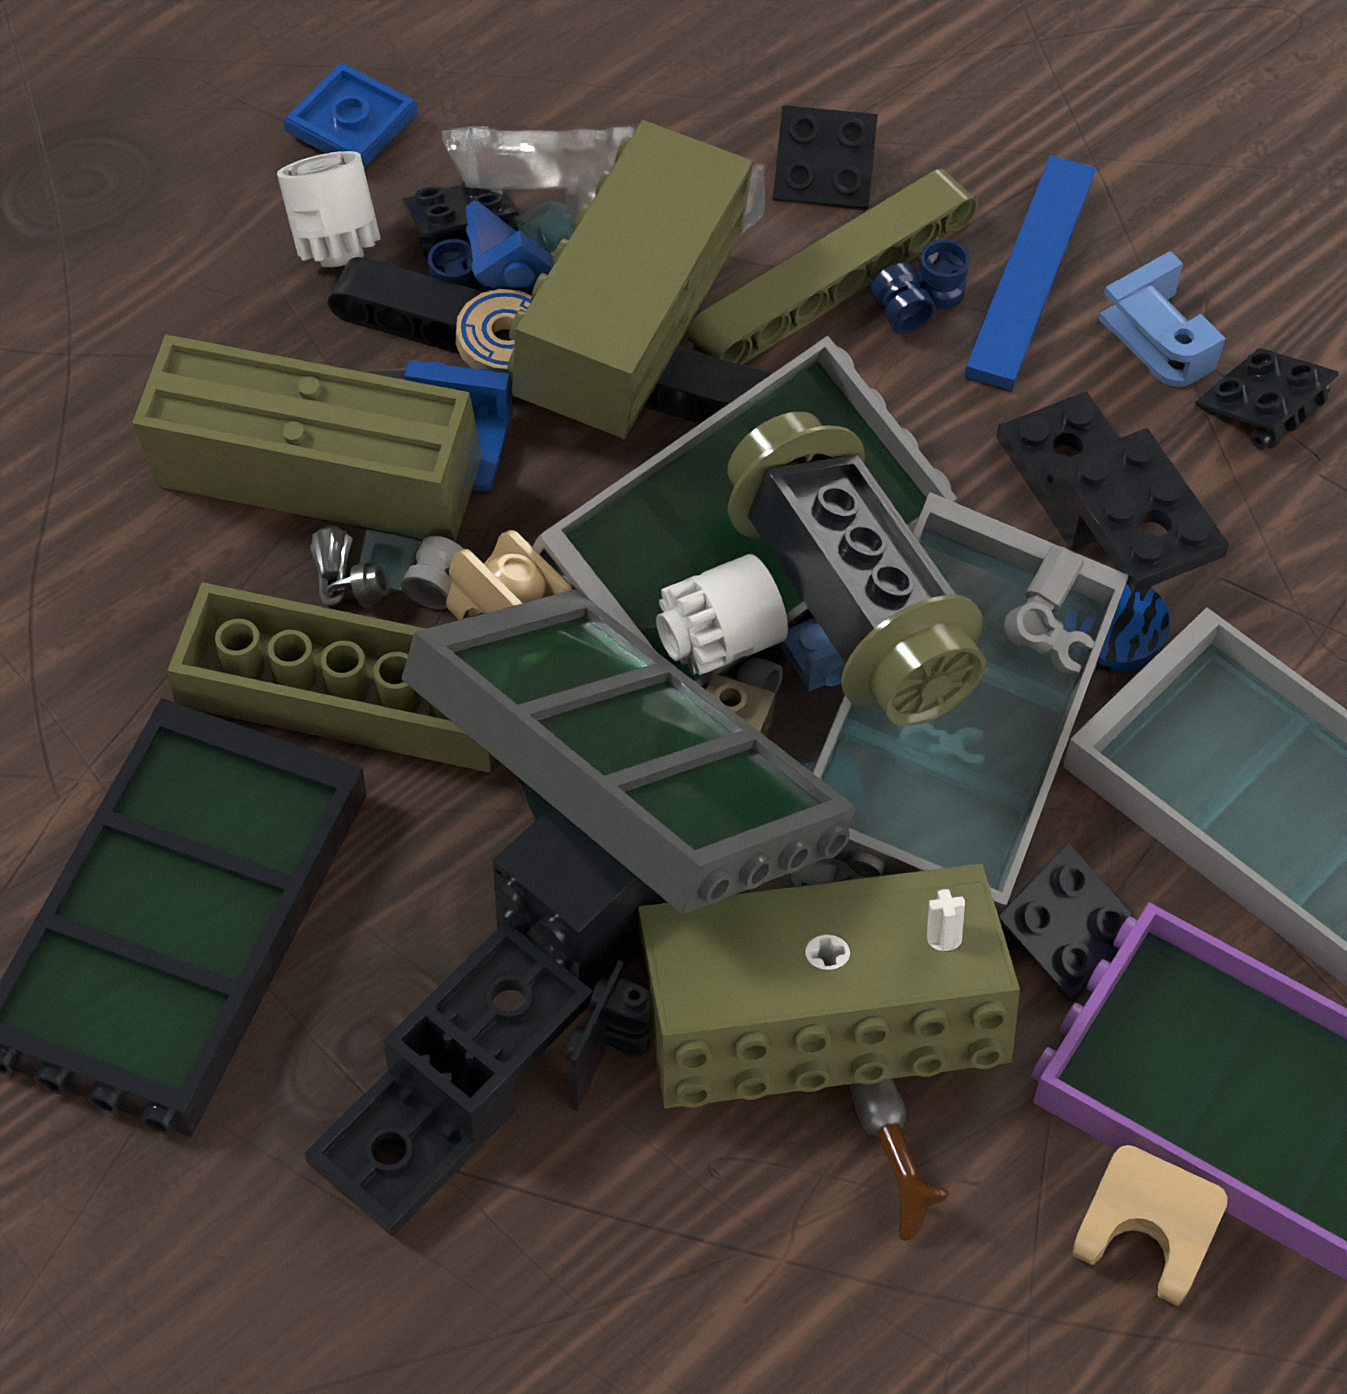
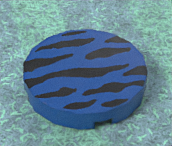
(1136, 631)

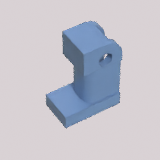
(1156, 328)

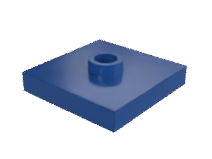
(350, 114)

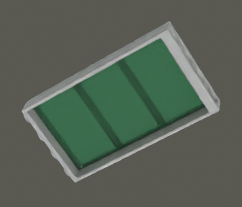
(673, 509)

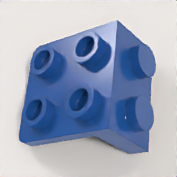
(502, 254)
(490, 403)

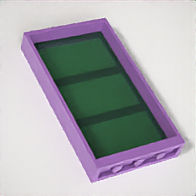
(1216, 1074)

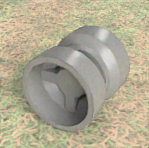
(430, 579)

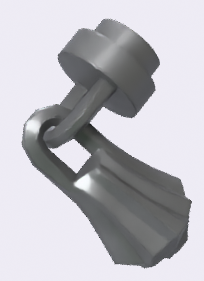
(330, 554)

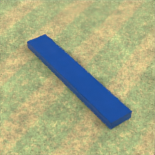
(1030, 273)

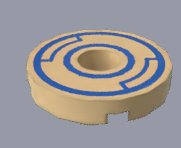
(479, 322)

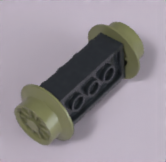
(856, 568)

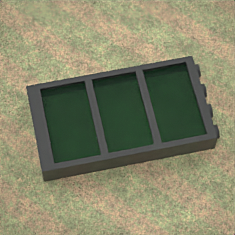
(629, 748)

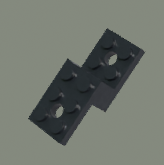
(1112, 491)
(449, 1077)

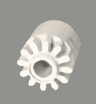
(329, 207)
(722, 615)

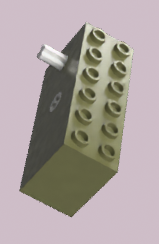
(828, 986)

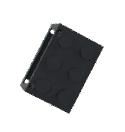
(570, 897)

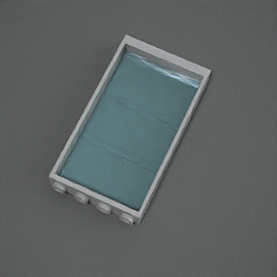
(980, 773)
(1236, 777)

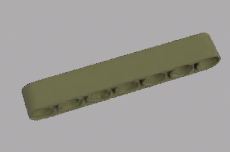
(832, 269)

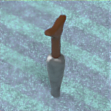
(883, 1116)

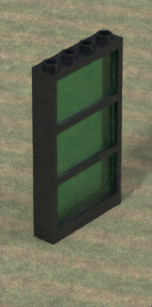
(174, 916)

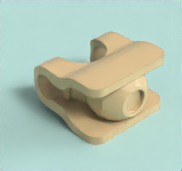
(506, 579)
(1157, 1200)

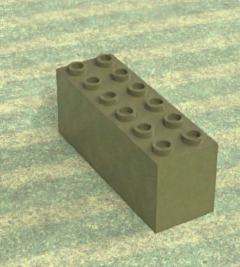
(629, 278)
(309, 438)

